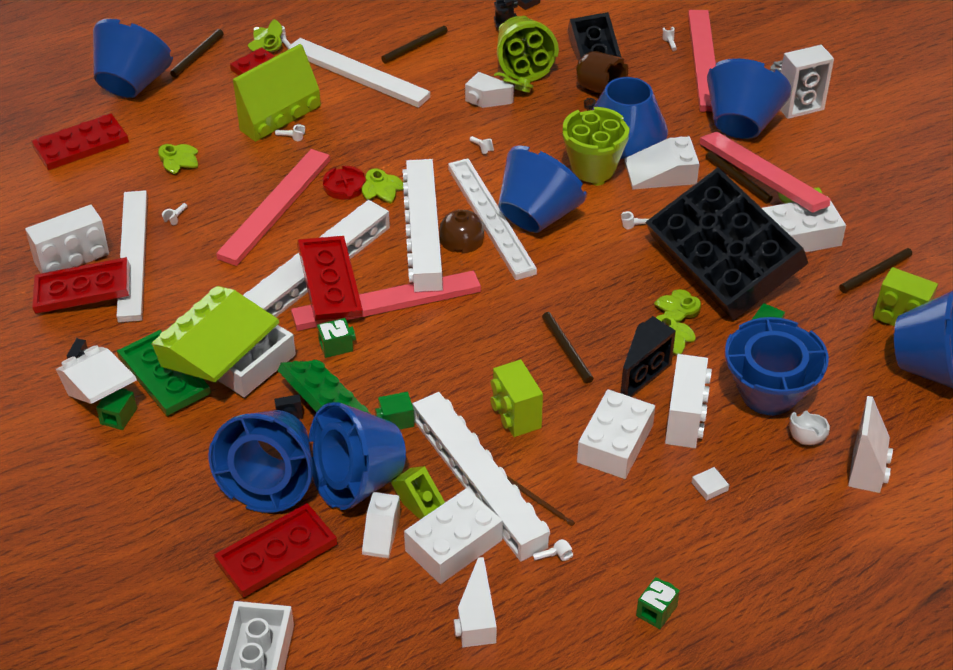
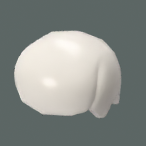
(808, 428)

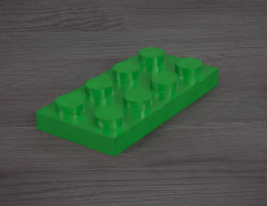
(317, 384)
(166, 387)

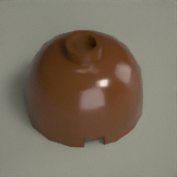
(461, 231)

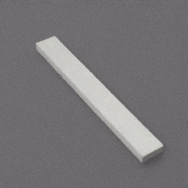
(363, 74)
(493, 219)
(133, 247)

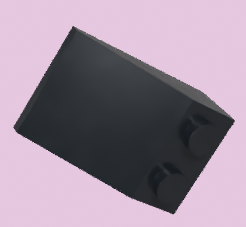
(593, 34)
(648, 355)

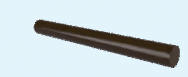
(414, 44)
(196, 53)
(735, 174)
(875, 270)
(567, 347)

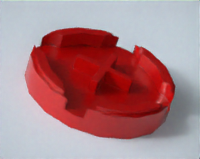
(344, 182)

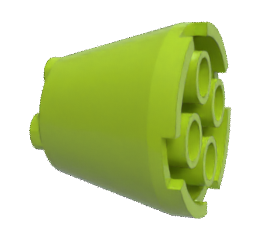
(526, 48)
(595, 143)

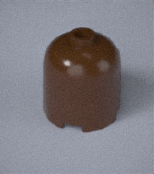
(599, 69)

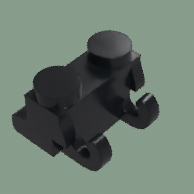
(503, 11)

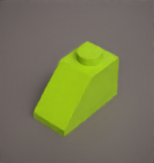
(418, 491)

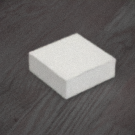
(710, 483)

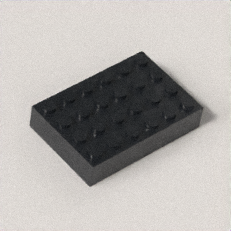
(727, 243)

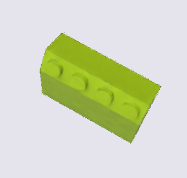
(275, 93)
(213, 334)

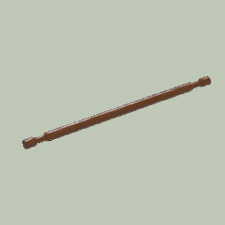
(541, 502)

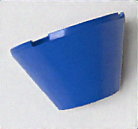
(127, 57)
(745, 96)
(640, 110)
(537, 189)
(926, 340)
(775, 363)
(353, 454)
(252, 474)

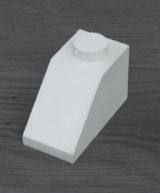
(488, 91)
(381, 524)

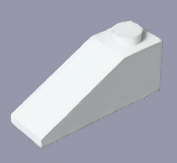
(475, 612)

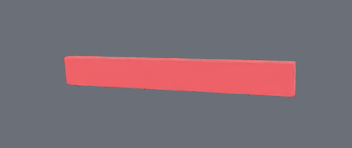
(702, 54)
(765, 172)
(273, 207)
(397, 298)

